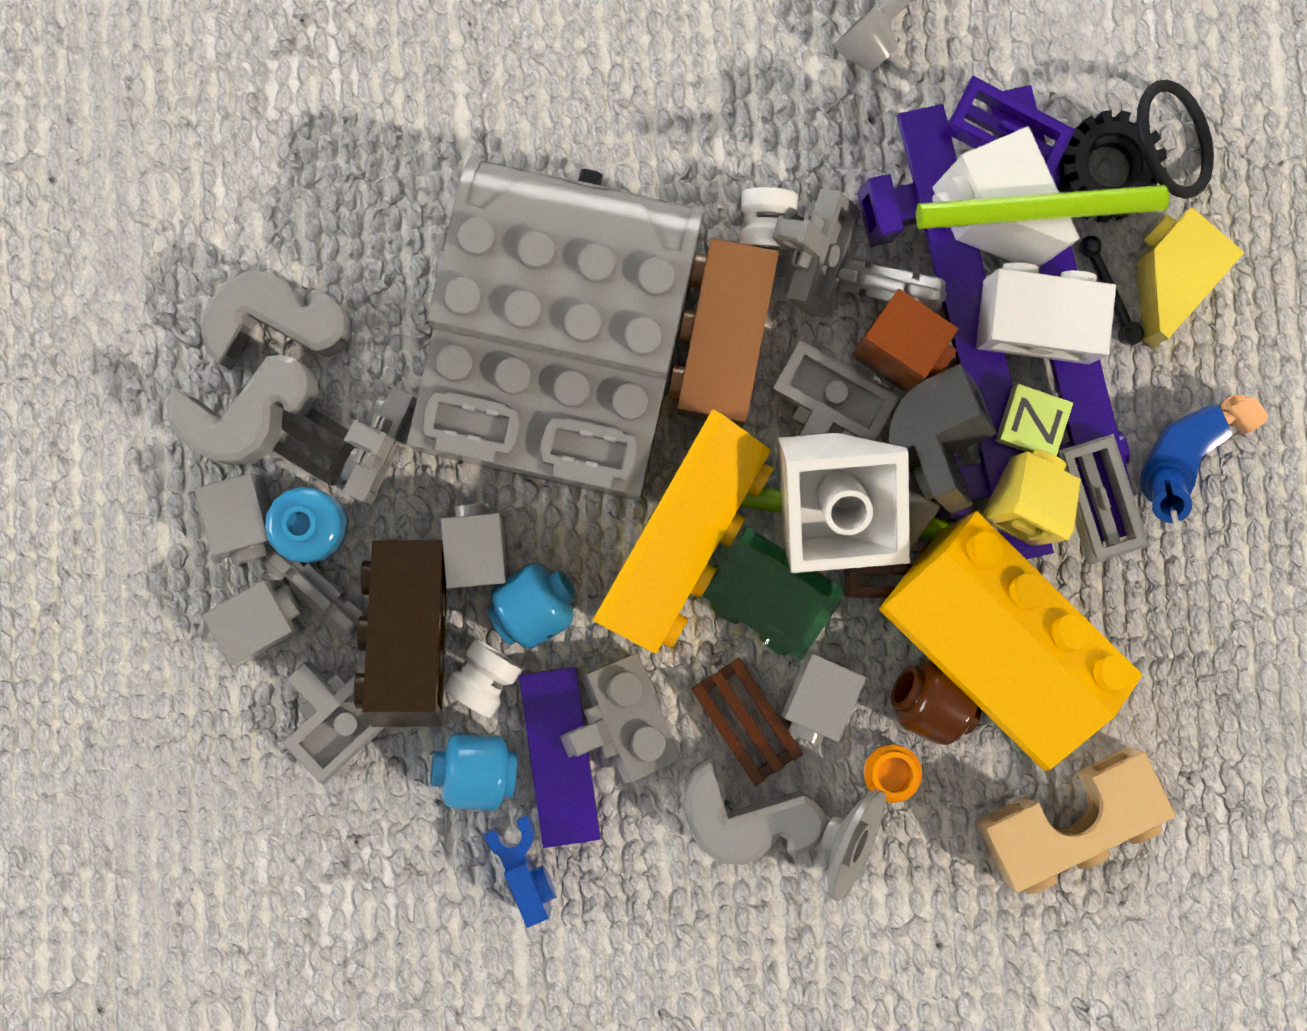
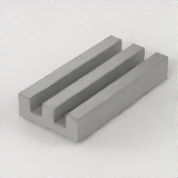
(1123, 496)

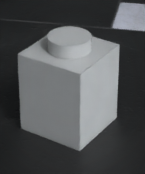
(235, 517)
(474, 547)
(254, 621)
(821, 699)

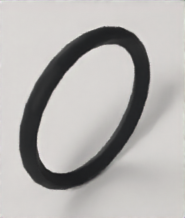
(1147, 146)

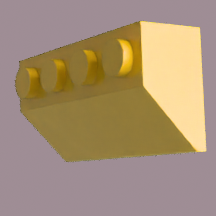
(684, 533)
(1010, 641)

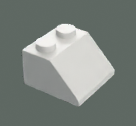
(1007, 169)
(843, 502)

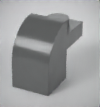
(936, 422)

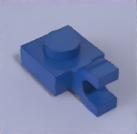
(529, 885)

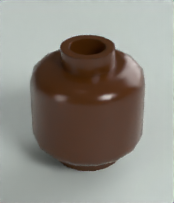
(933, 705)

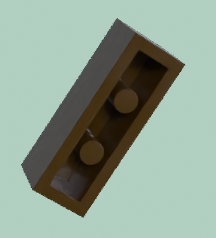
(403, 634)

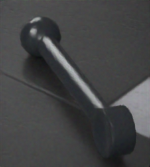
(1130, 332)

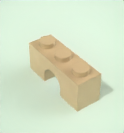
(1121, 806)

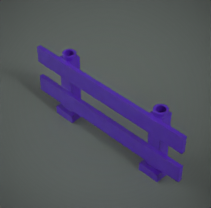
(886, 213)

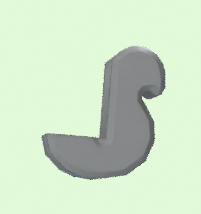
(270, 300)
(253, 420)
(752, 830)

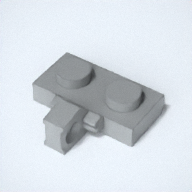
(819, 250)
(832, 395)
(376, 444)
(624, 721)
(333, 724)

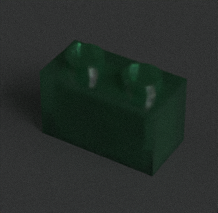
(763, 593)

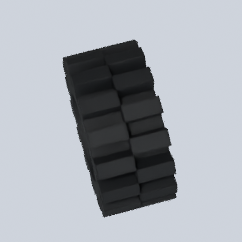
(1105, 132)

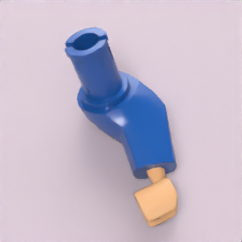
(1176, 455)

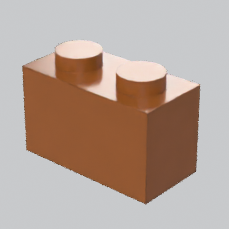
(906, 342)

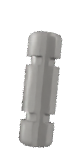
(884, 281)
(317, 592)

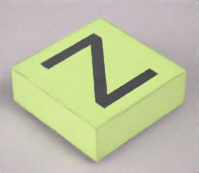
(1033, 420)

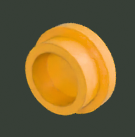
(894, 771)

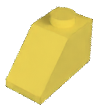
(1179, 271)
(1035, 499)

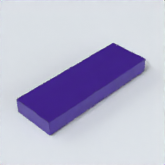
(561, 783)

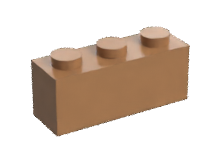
(724, 331)

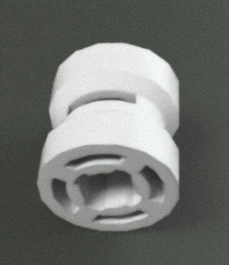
(762, 211)
(482, 678)

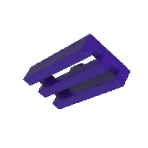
(1012, 107)

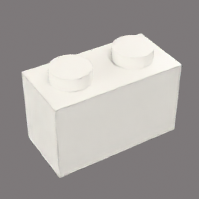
(1046, 314)

